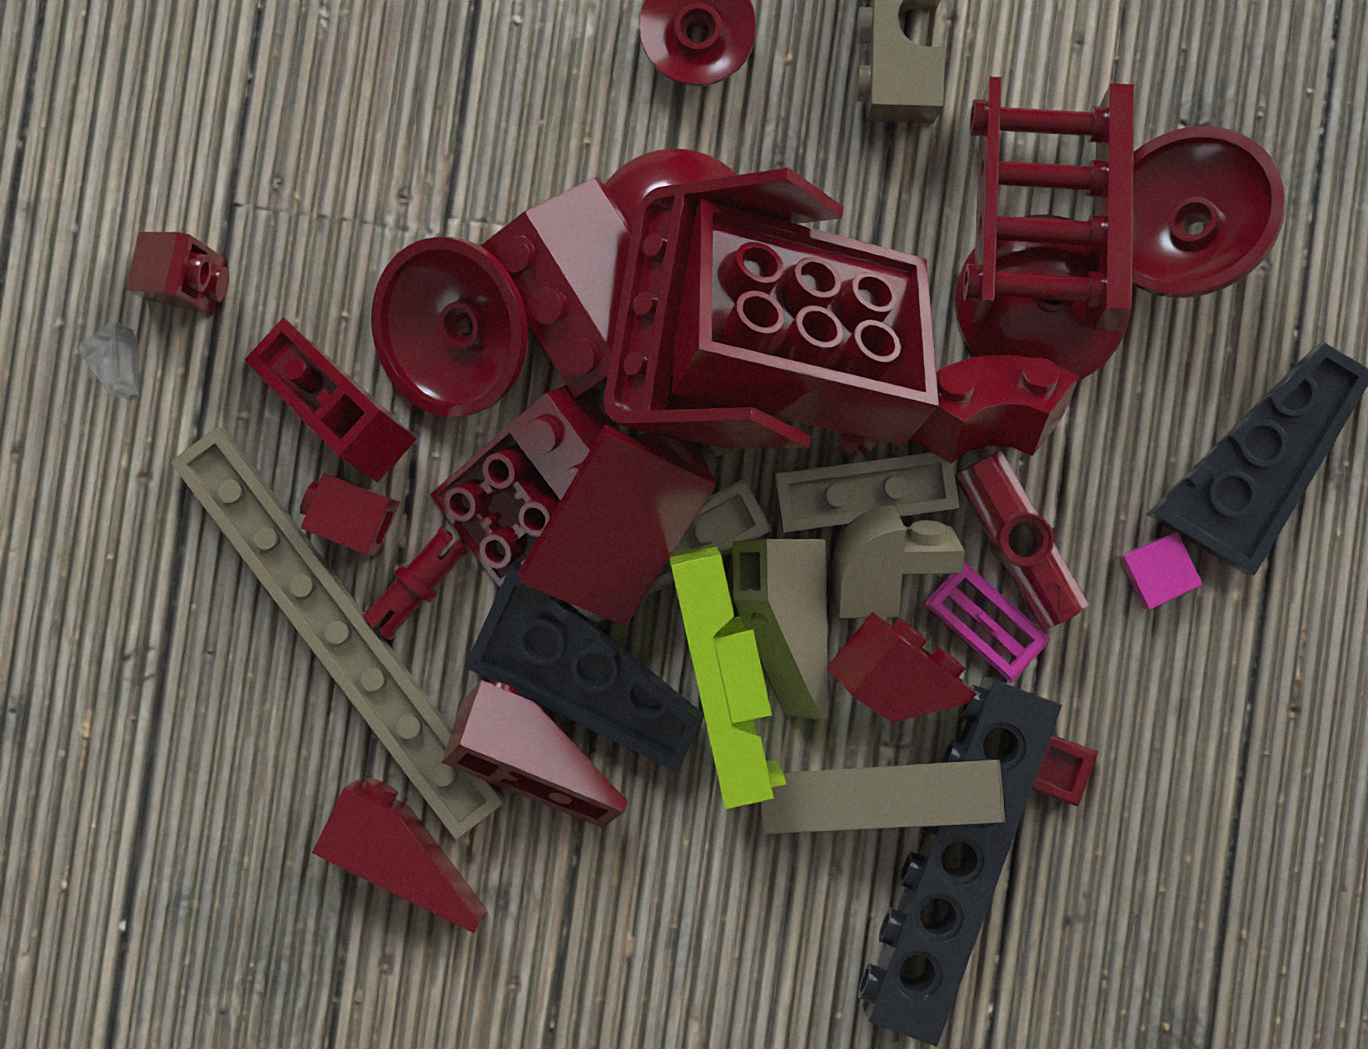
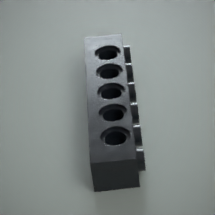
(923, 1004)

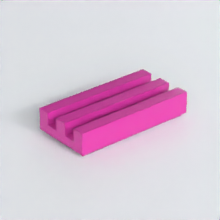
(1024, 656)

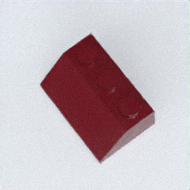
(570, 276)

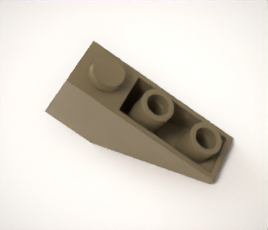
(783, 599)

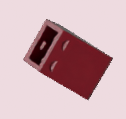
(519, 477)

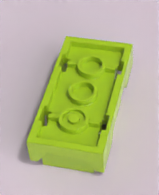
(726, 676)

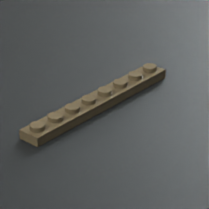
(334, 627)

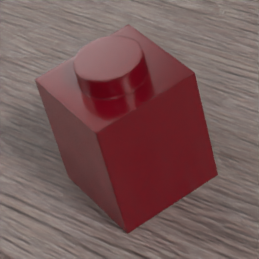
(348, 513)

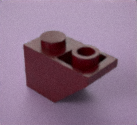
(177, 271)
(895, 674)

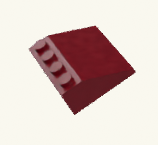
(805, 326)

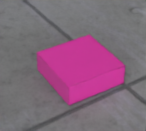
(1160, 570)

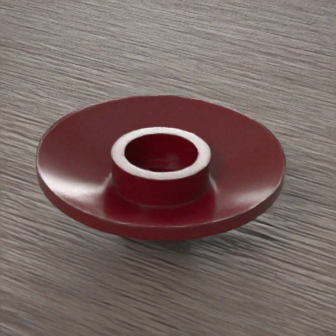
(727, 47)

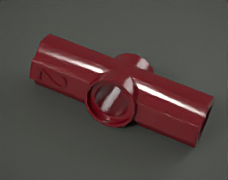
(1041, 573)

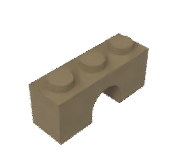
(899, 77)

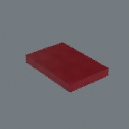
(616, 526)

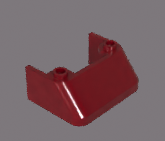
(642, 349)

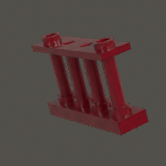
(1105, 233)

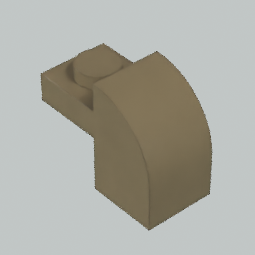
(878, 551)

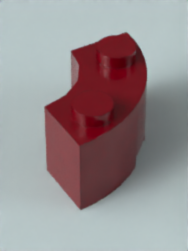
(996, 404)

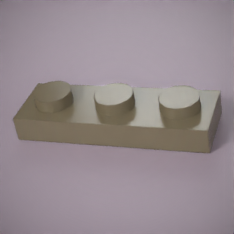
(846, 491)

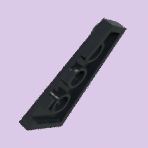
(1261, 468)
(581, 673)

